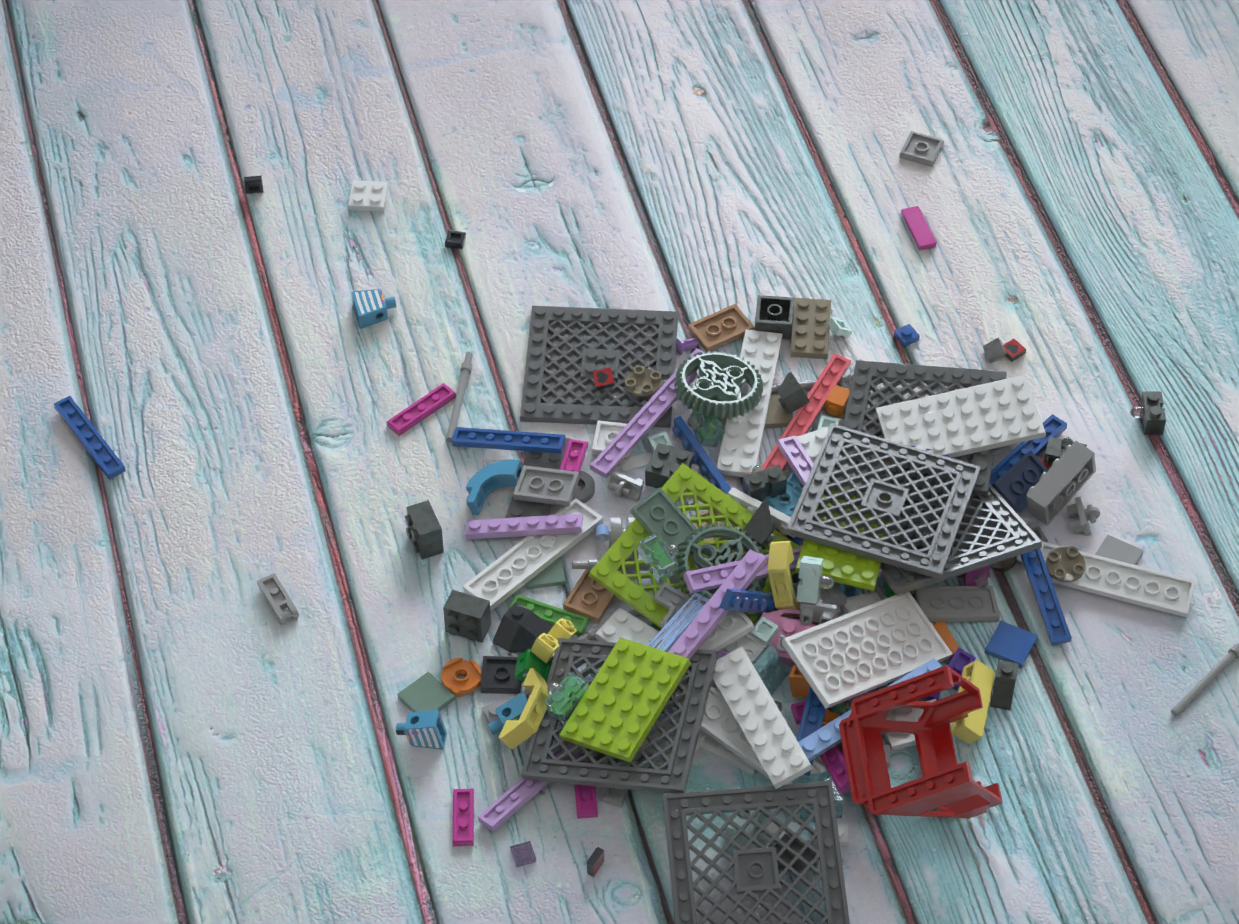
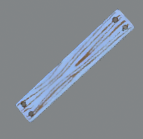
(678, 624)

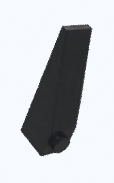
(519, 629)

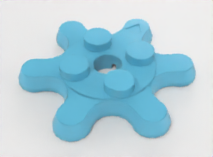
(792, 493)

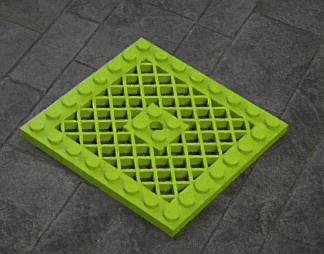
(621, 585)

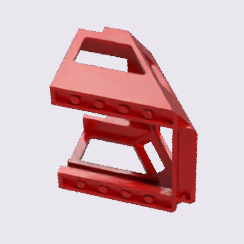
(943, 782)

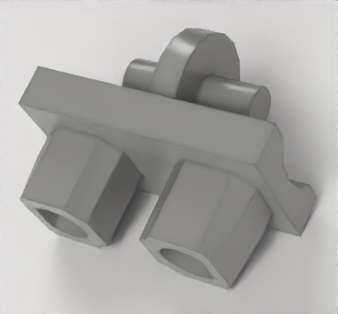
(625, 486)
(1084, 515)
(817, 612)

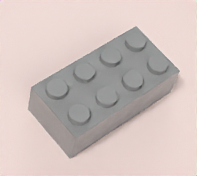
(1061, 482)

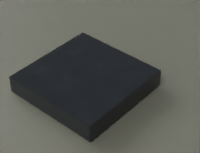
(499, 675)

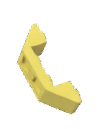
(779, 575)
(547, 644)
(519, 730)

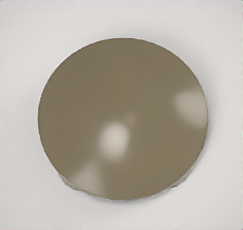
(643, 381)
(1065, 564)

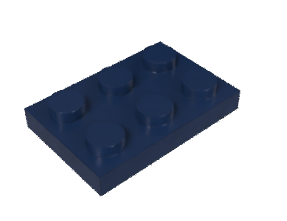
(1018, 480)

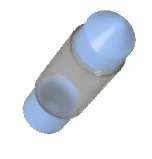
(601, 540)

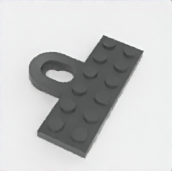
(552, 461)

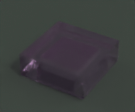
(523, 854)

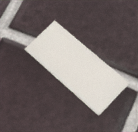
(636, 461)

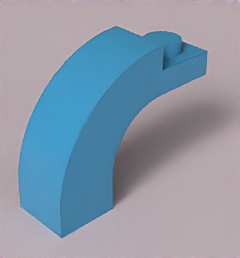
(490, 478)

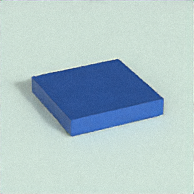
(1011, 644)

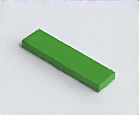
(552, 614)

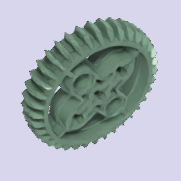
(720, 380)
(737, 542)

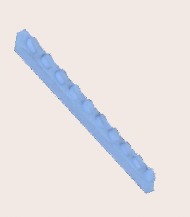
(830, 736)

